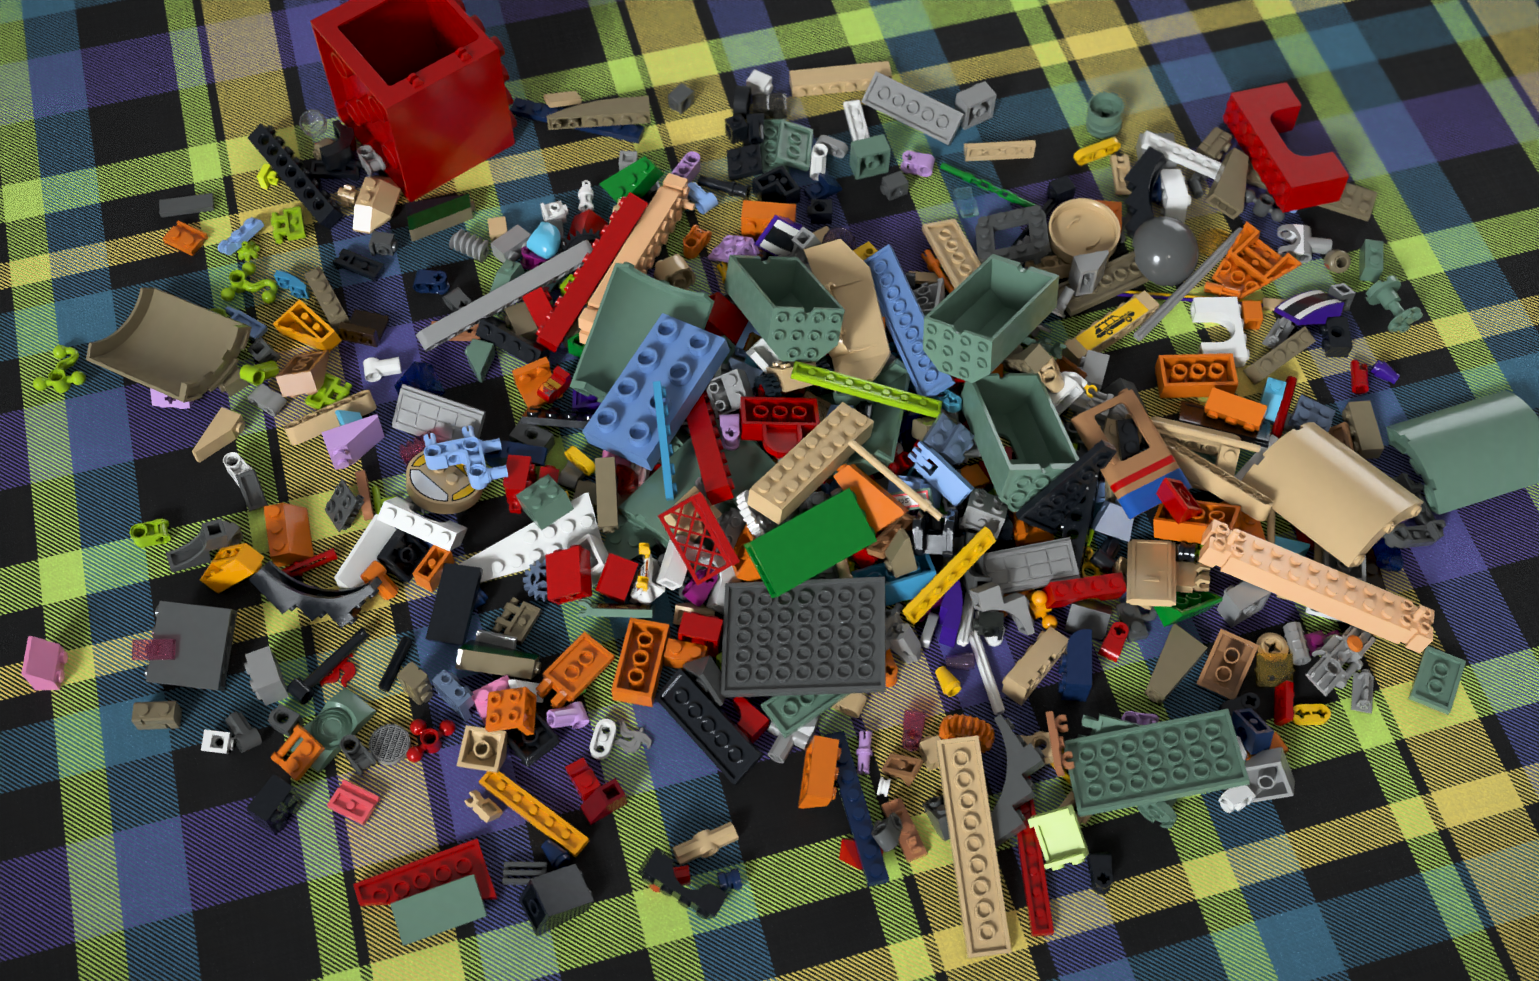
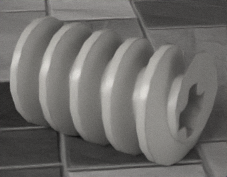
(469, 245)

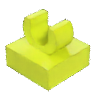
(267, 176)

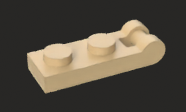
(1120, 167)

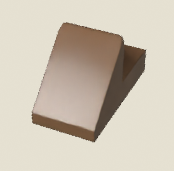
(902, 767)

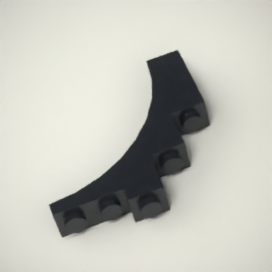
(1141, 183)
(314, 602)

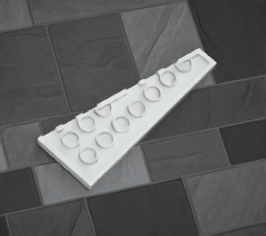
(532, 544)

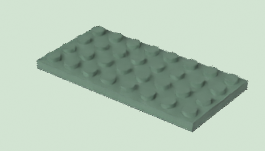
(1155, 763)

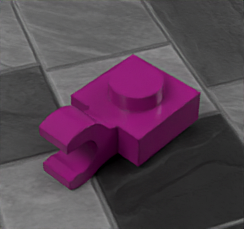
(1316, 639)

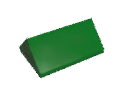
(1187, 606)

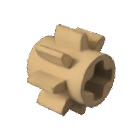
(347, 195)

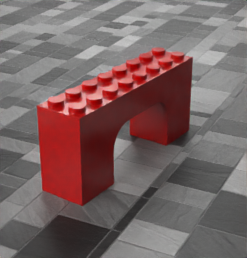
(1291, 179)

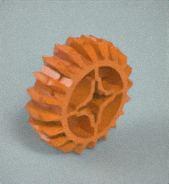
(964, 726)

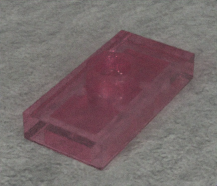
(153, 649)

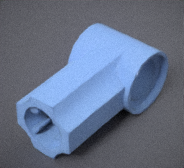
(703, 201)

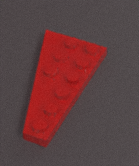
(426, 875)

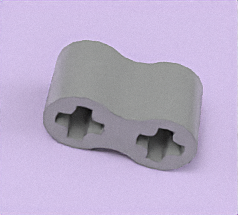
(267, 400)
(570, 475)

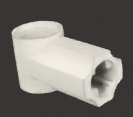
(818, 161)
(376, 368)

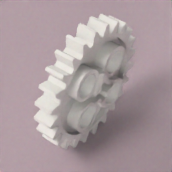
(756, 522)

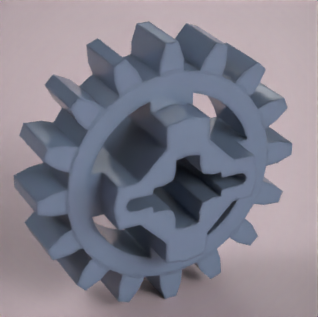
(539, 587)

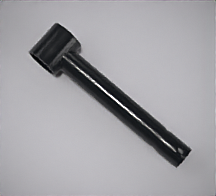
(303, 689)

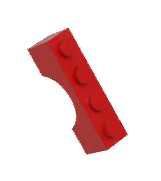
(1068, 591)

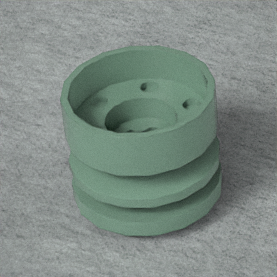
(1104, 115)

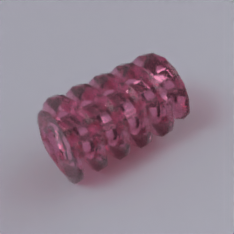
(412, 450)

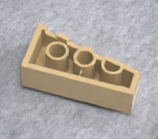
(1034, 665)

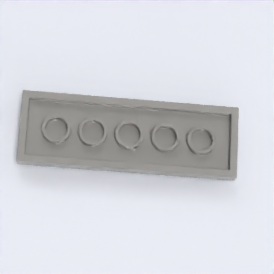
(912, 108)

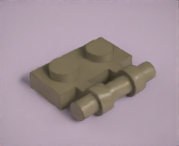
(522, 622)

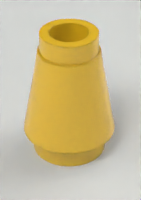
(949, 683)

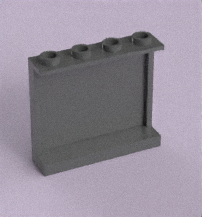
(201, 645)

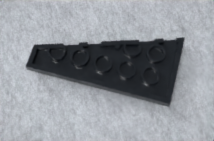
(1067, 490)

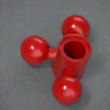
(901, 463)
(418, 727)

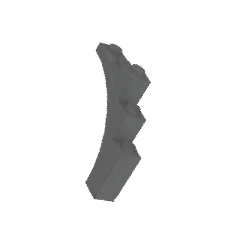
(1017, 790)

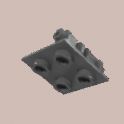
(343, 506)

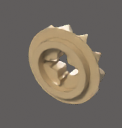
(1269, 639)

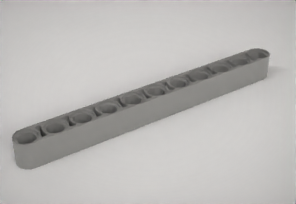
(503, 296)

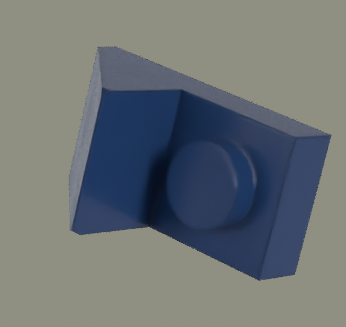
(823, 188)

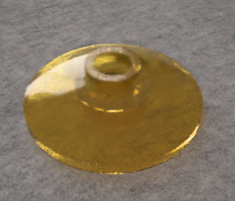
(1211, 240)

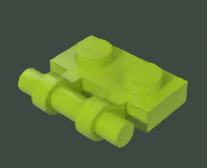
(294, 224)
(324, 394)

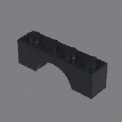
(496, 332)
(658, 870)

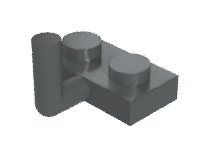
(1134, 620)

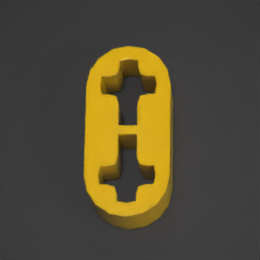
(580, 460)
(1310, 716)

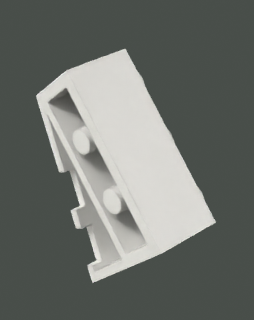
(1174, 194)

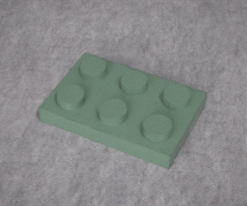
(794, 145)
(1437, 680)

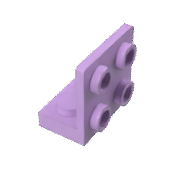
(733, 246)

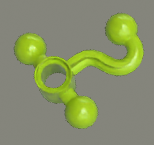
(243, 285)
(57, 377)

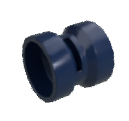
(729, 880)

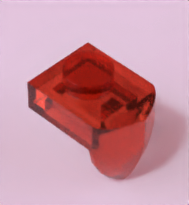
(627, 478)

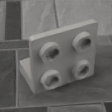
(984, 511)

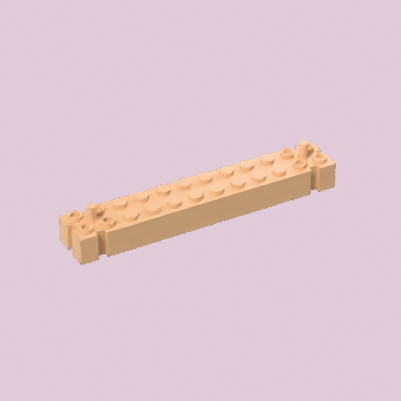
(644, 240)
(1317, 586)

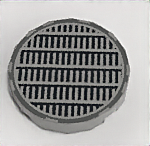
(389, 744)

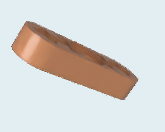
(364, 490)

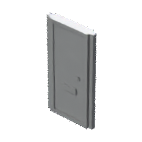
(424, 412)
(1032, 565)

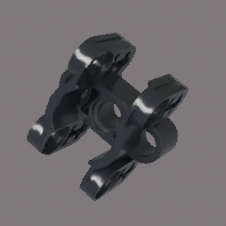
(936, 541)

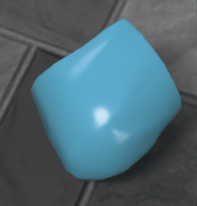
(545, 240)

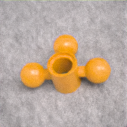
(1038, 609)

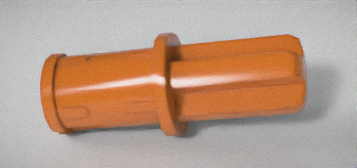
(1222, 290)

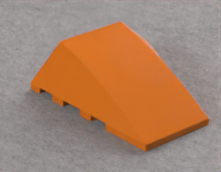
(1252, 263)

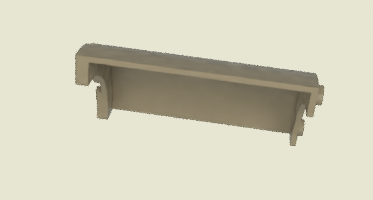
(172, 346)

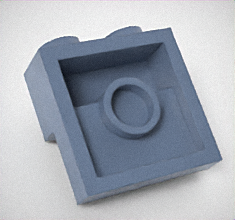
(1311, 411)
(949, 439)
(455, 695)

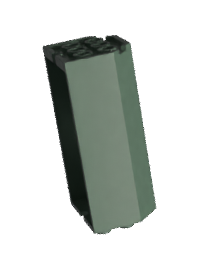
(785, 305)
(988, 317)
(1025, 416)

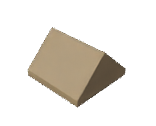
(483, 749)

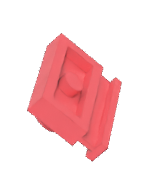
(353, 802)

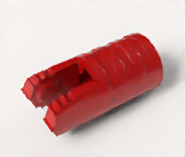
(1359, 377)

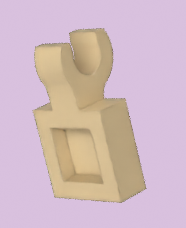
(483, 807)

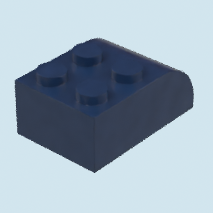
(1076, 667)

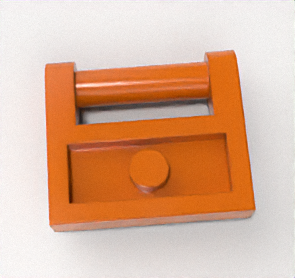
(303, 755)

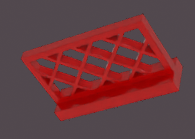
(712, 527)

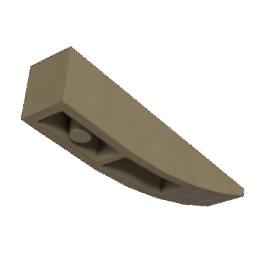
(602, 113)

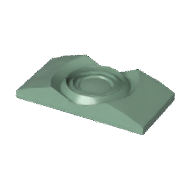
(339, 717)

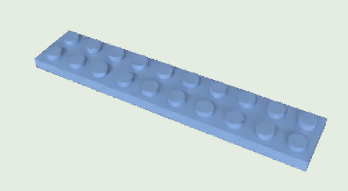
(905, 322)

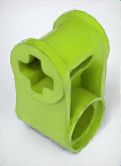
(152, 533)

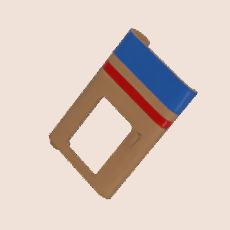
(1138, 477)

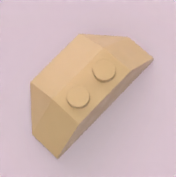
(375, 203)

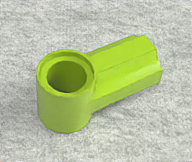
(260, 372)

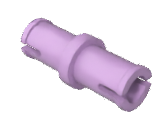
(864, 752)

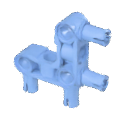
(465, 451)

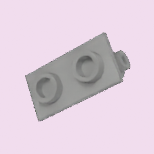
(1278, 333)
(1362, 691)

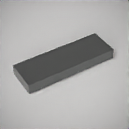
(186, 205)

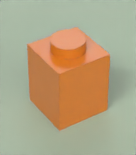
(1251, 314)

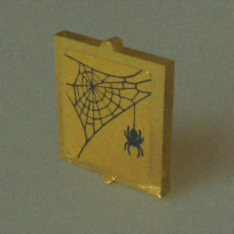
(1273, 669)

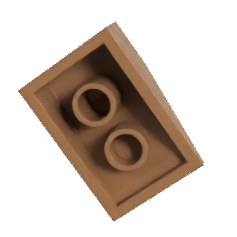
(303, 374)
(1227, 664)

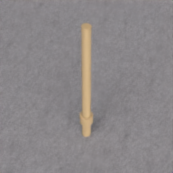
(925, 504)

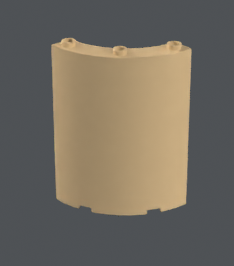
(1331, 492)

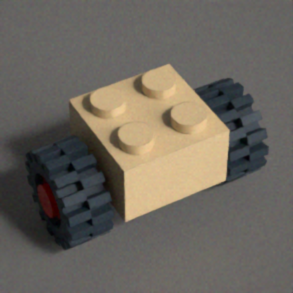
(779, 379)

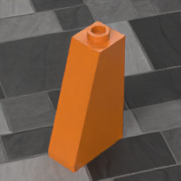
(876, 502)

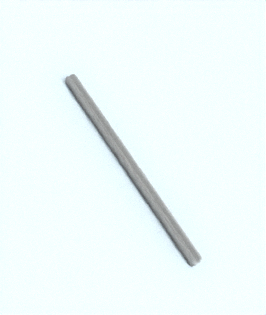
(1186, 287)

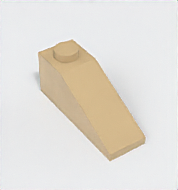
(220, 432)

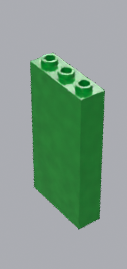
(810, 542)

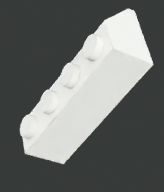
(364, 554)

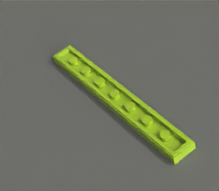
(866, 389)

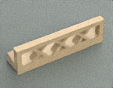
(999, 150)

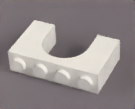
(1226, 313)
(399, 514)
(674, 571)

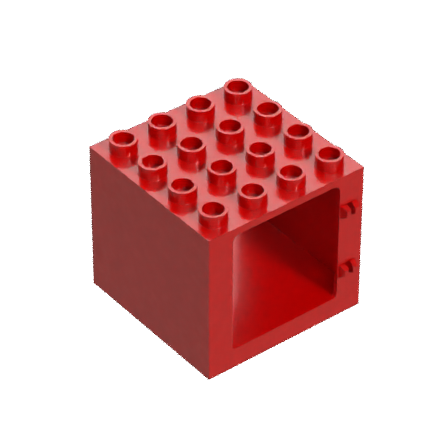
(417, 86)

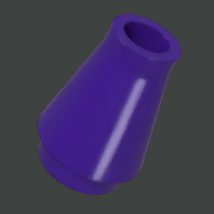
(1384, 371)

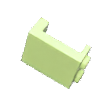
(1060, 837)

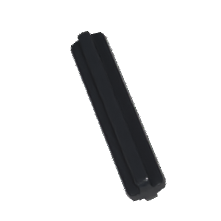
(395, 664)

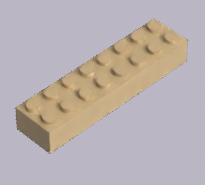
(809, 463)

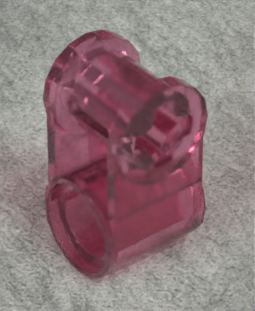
(912, 727)

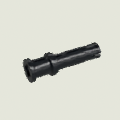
(732, 188)

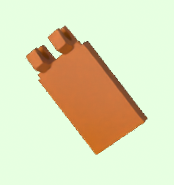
(574, 670)

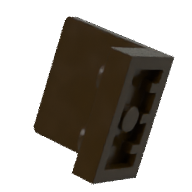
(364, 328)

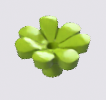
(248, 250)

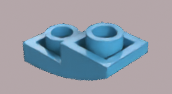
(295, 285)

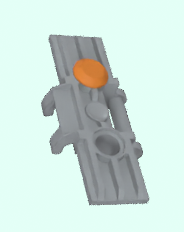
(1336, 651)

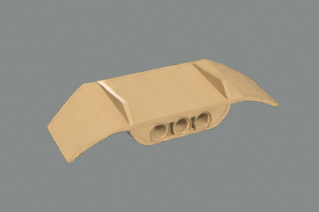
(862, 338)

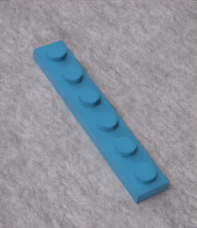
(665, 448)

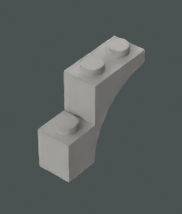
(990, 596)

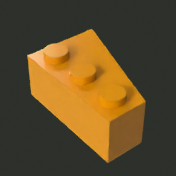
(307, 327)
(231, 566)

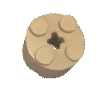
(675, 271)

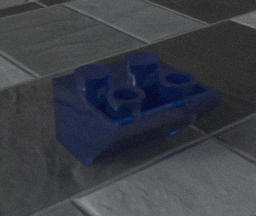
(422, 377)

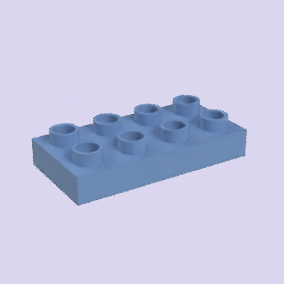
(683, 362)

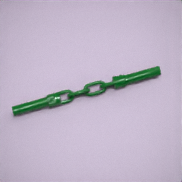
(968, 177)

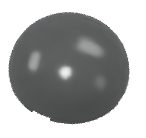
(1165, 250)

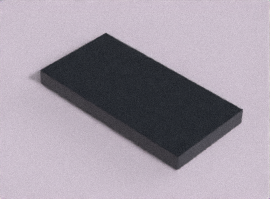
(454, 604)

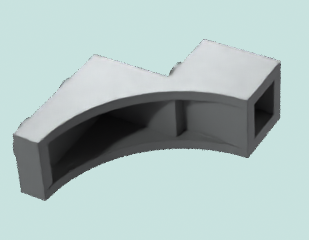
(196, 552)

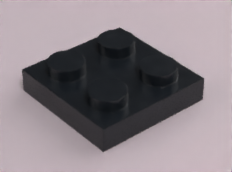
(744, 162)

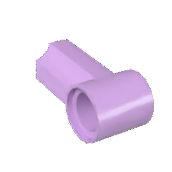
(571, 715)

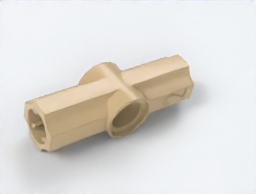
(705, 843)

